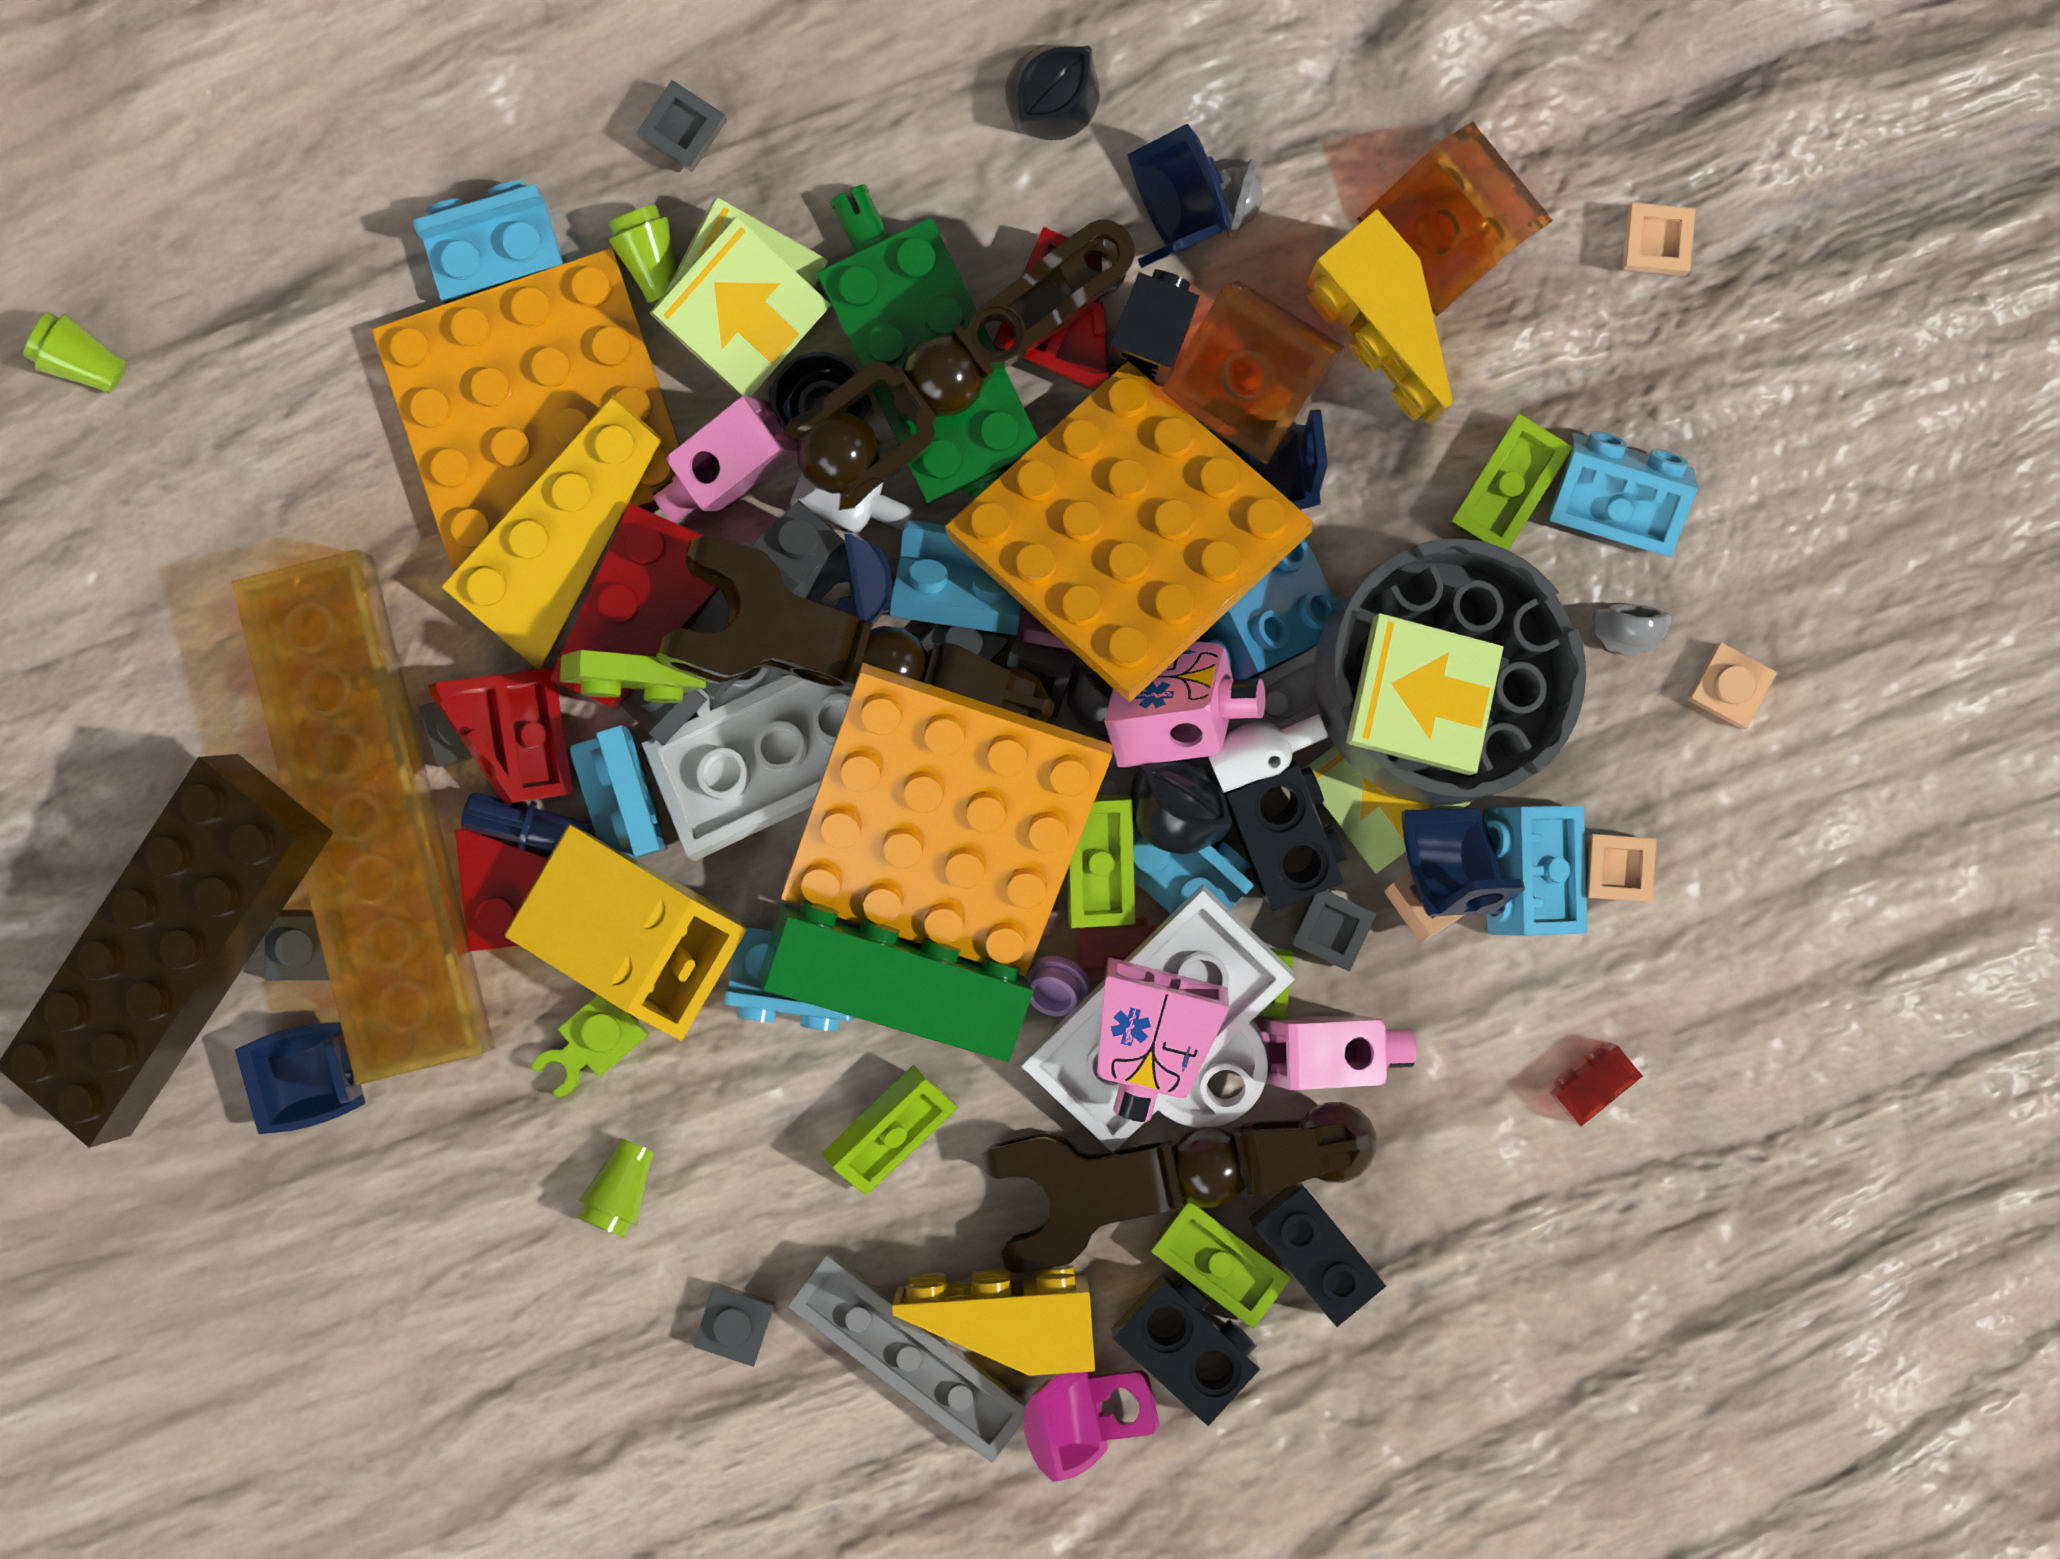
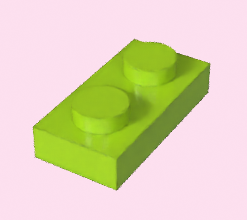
(1510, 483)
(606, 673)
(1103, 867)
(889, 1130)
(1220, 1263)

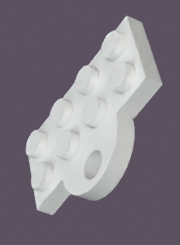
(747, 758)
(1196, 942)

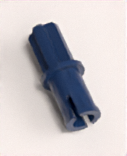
(517, 822)

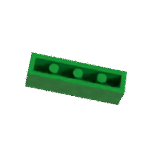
(895, 981)

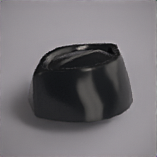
(1053, 91)
(807, 383)
(1179, 806)

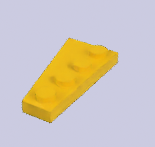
(549, 541)

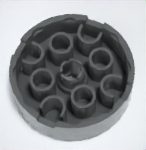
(1479, 595)

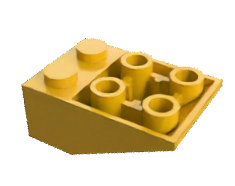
(1382, 300)
(626, 931)
(1023, 1322)

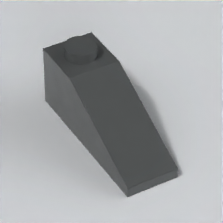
(809, 560)

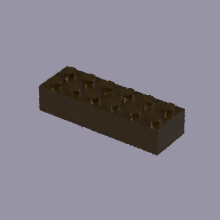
(163, 948)

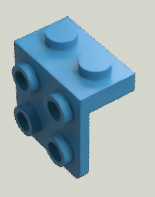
(1276, 616)

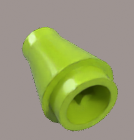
(646, 249)
(72, 353)
(618, 1189)

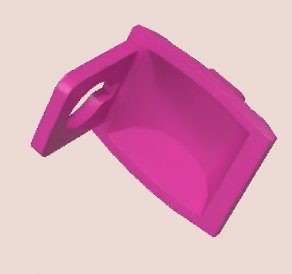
(1067, 1421)

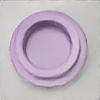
(1057, 985)

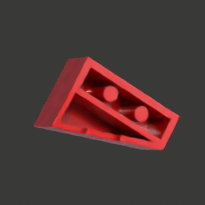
(638, 593)

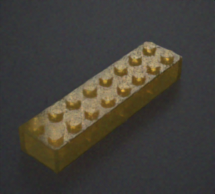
(358, 766)

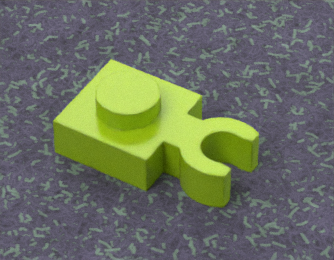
(597, 1037)

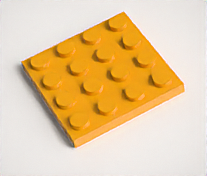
(510, 380)
(1129, 530)
(946, 818)

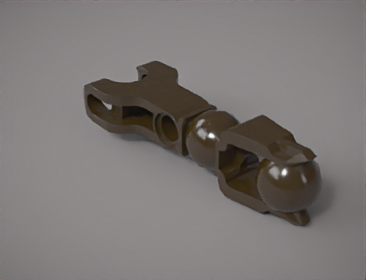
(949, 370)
(822, 643)
(1202, 1168)

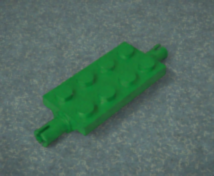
(888, 301)

